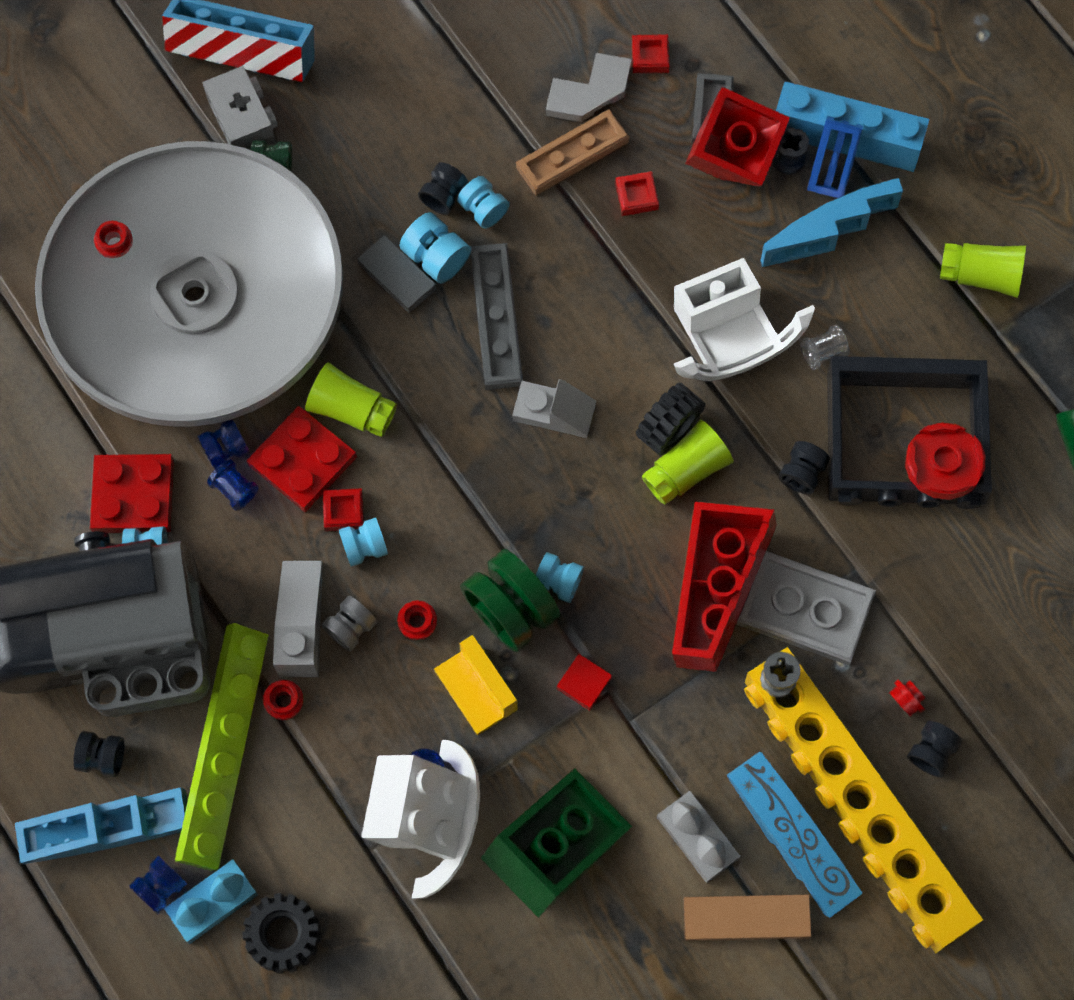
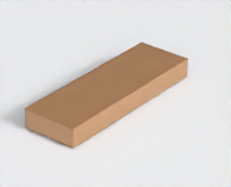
(572, 152)
(747, 917)

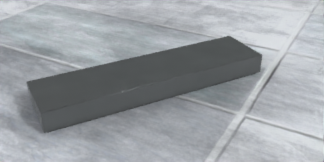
(496, 316)

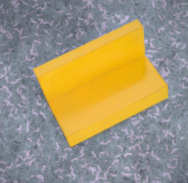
(476, 686)

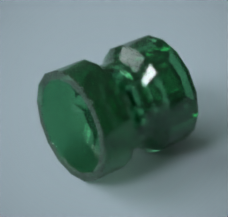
(279, 152)

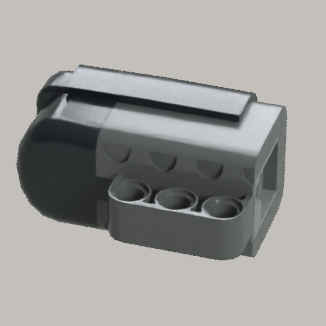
(106, 623)

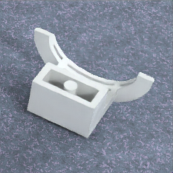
(729, 324)
(426, 810)

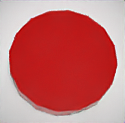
(945, 461)

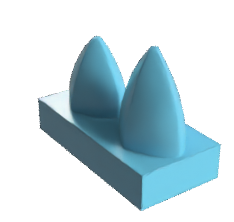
(210, 901)

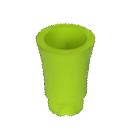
(985, 266)
(350, 401)
(687, 463)

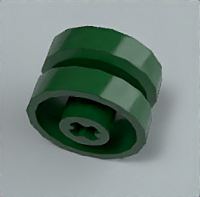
(510, 600)

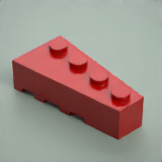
(718, 575)

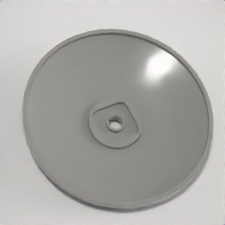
(196, 220)

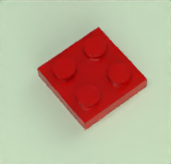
(301, 459)
(131, 492)

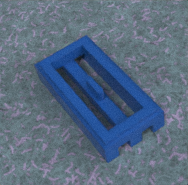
(842, 127)

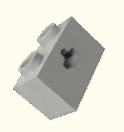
(229, 96)

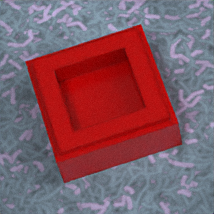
(650, 53)
(637, 193)
(343, 509)
(584, 682)

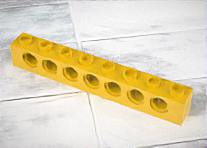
(883, 809)

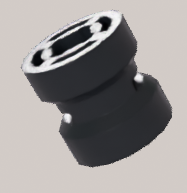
(442, 188)
(804, 467)
(934, 748)
(99, 753)

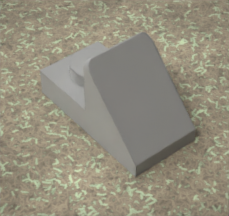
(555, 409)

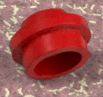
(110, 230)
(412, 609)
(280, 688)
(908, 697)

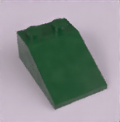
(555, 842)

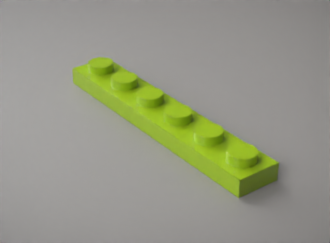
(221, 748)

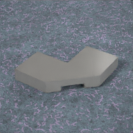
(579, 100)

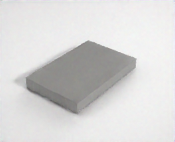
(807, 608)

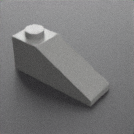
(298, 620)

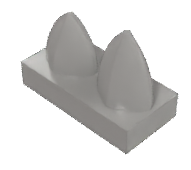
(698, 836)

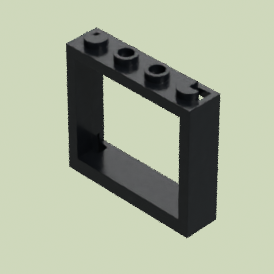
(905, 373)

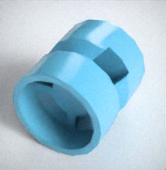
(430, 243)

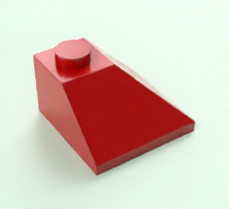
(737, 139)

